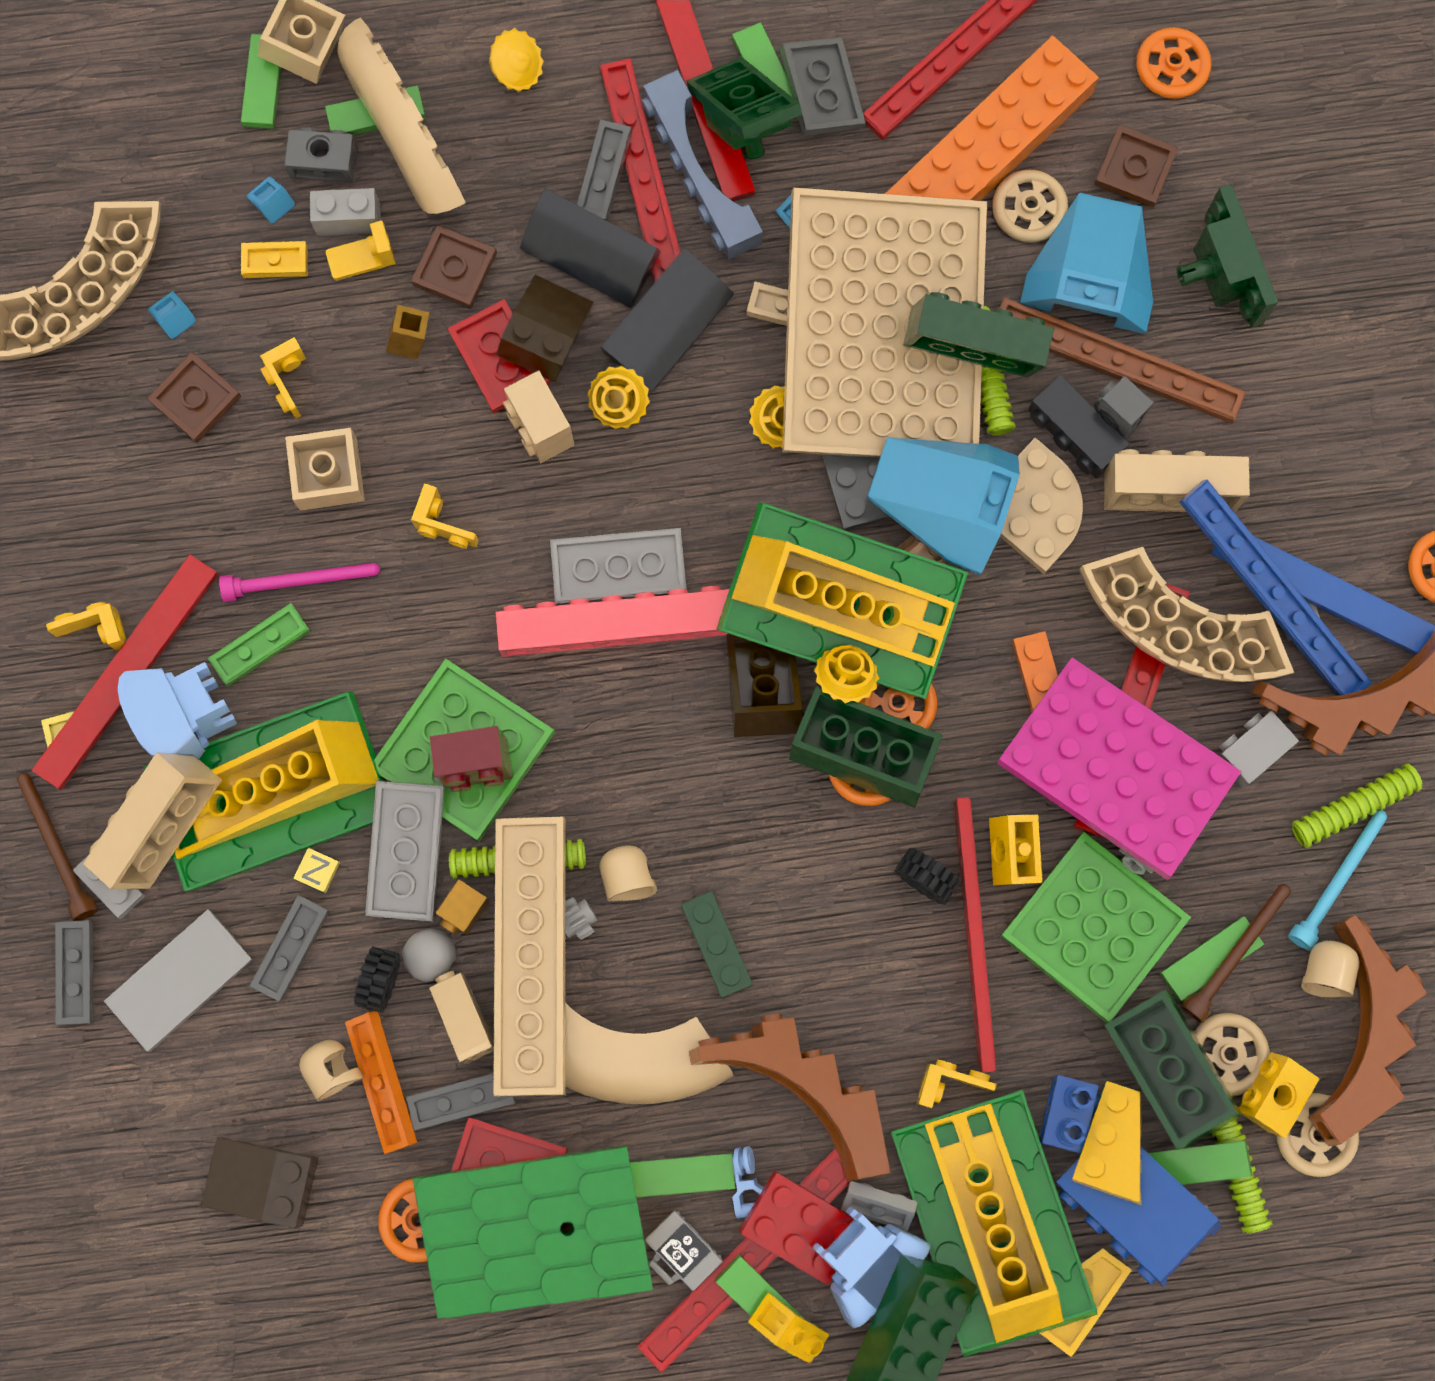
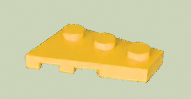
(1113, 1145)
(1104, 1277)

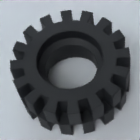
(927, 876)
(377, 979)

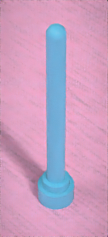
(1306, 932)

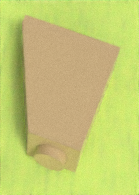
(462, 1017)

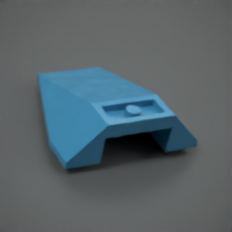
(1095, 264)
(947, 495)

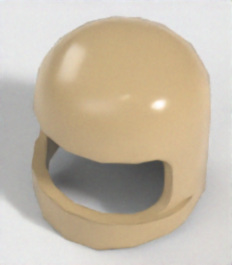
(624, 871)
(1331, 965)
(317, 1075)

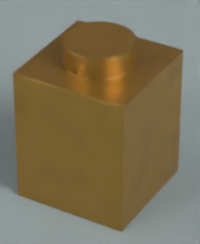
(407, 332)
(461, 908)

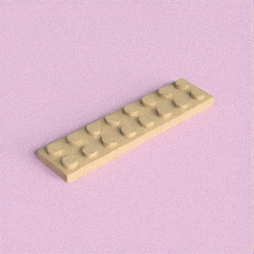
(529, 957)

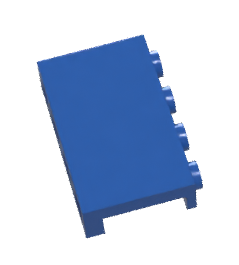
(1156, 1232)

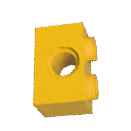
(1015, 850)
(1294, 1089)

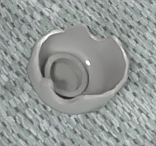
(428, 954)

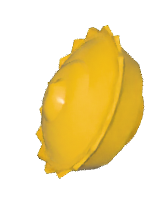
(516, 60)
(618, 397)
(768, 416)
(846, 673)

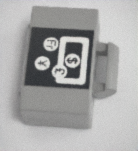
(682, 1251)

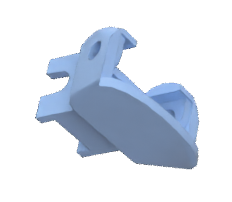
(170, 709)
(865, 1263)

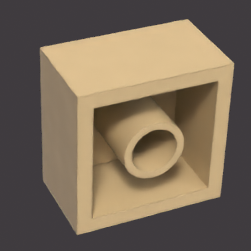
(301, 37)
(541, 420)
(324, 469)

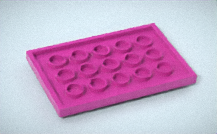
(1119, 768)

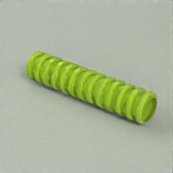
(995, 401)
(1357, 805)
(483, 860)
(1245, 1188)

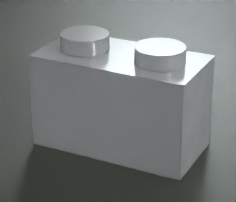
(344, 211)
(1258, 747)

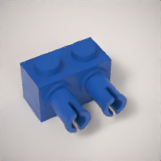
(1068, 1113)

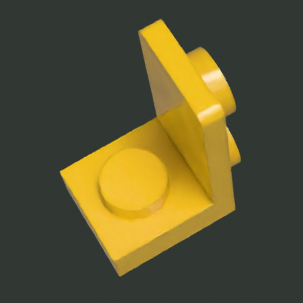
(361, 255)
(279, 359)
(430, 506)
(109, 630)
(932, 1088)
(788, 1329)

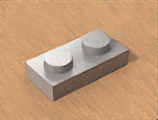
(117, 900)
(880, 1205)

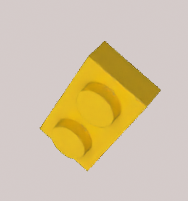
(274, 259)

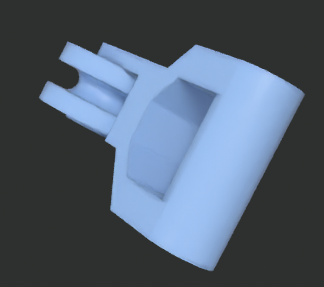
(744, 1162)

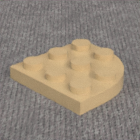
(1043, 508)

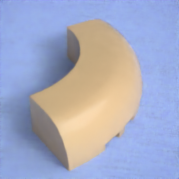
(397, 119)
(86, 287)
(1179, 630)
(636, 1066)

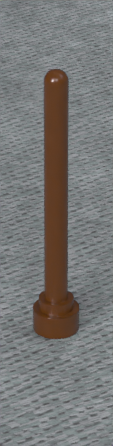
(80, 903)
(1199, 1004)

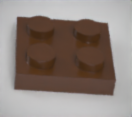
(1136, 166)
(454, 267)
(194, 397)

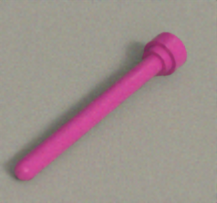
(233, 587)

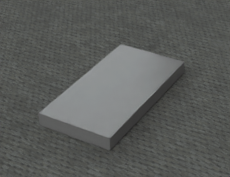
(617, 565)
(405, 851)
(178, 980)

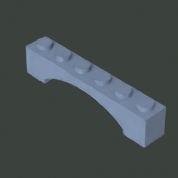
(732, 224)

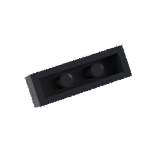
(1076, 427)

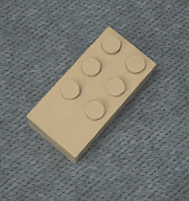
(1163, 479)
(152, 821)

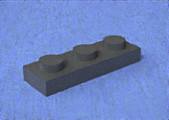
(604, 168)
(289, 948)
(74, 972)
(455, 1102)

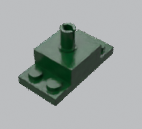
(743, 105)
(1231, 261)

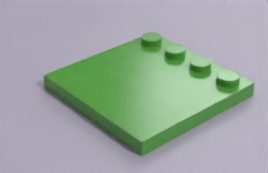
(453, 704)
(1095, 927)

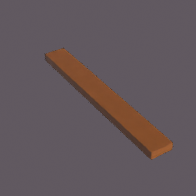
(1138, 366)

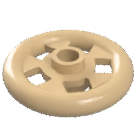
(1009, 189)
(1246, 1032)
(1319, 1164)

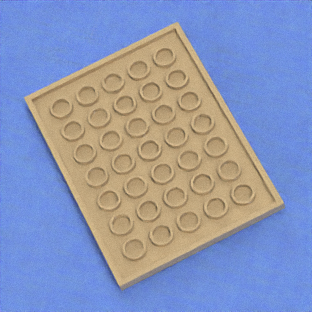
(850, 295)

